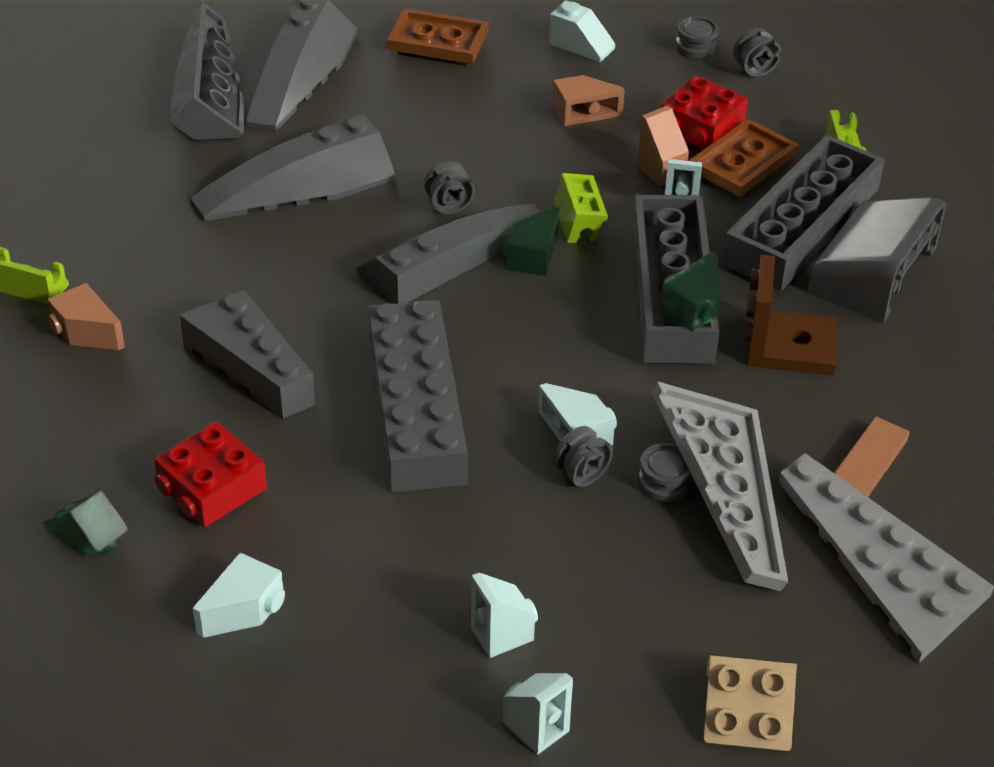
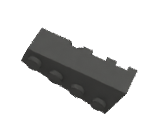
(251, 351)

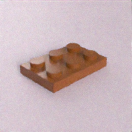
(438, 36)
(745, 157)

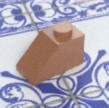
(586, 100)
(660, 141)
(85, 319)

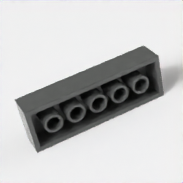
(803, 210)
(667, 240)
(417, 397)

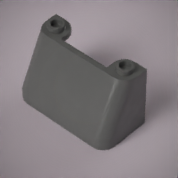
(875, 253)

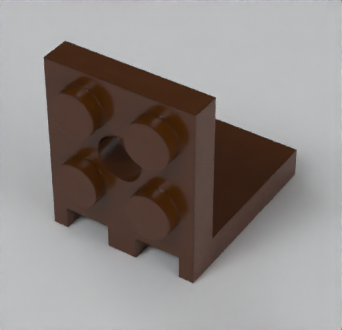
(773, 332)

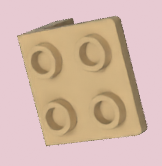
(750, 703)

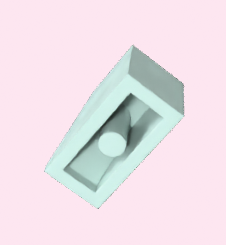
(579, 32)
(683, 177)
(568, 409)
(239, 598)
(500, 615)
(539, 709)

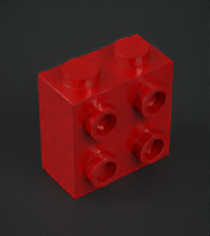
(706, 111)
(210, 474)

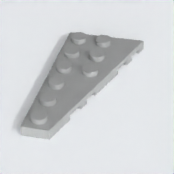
(731, 470)
(894, 565)

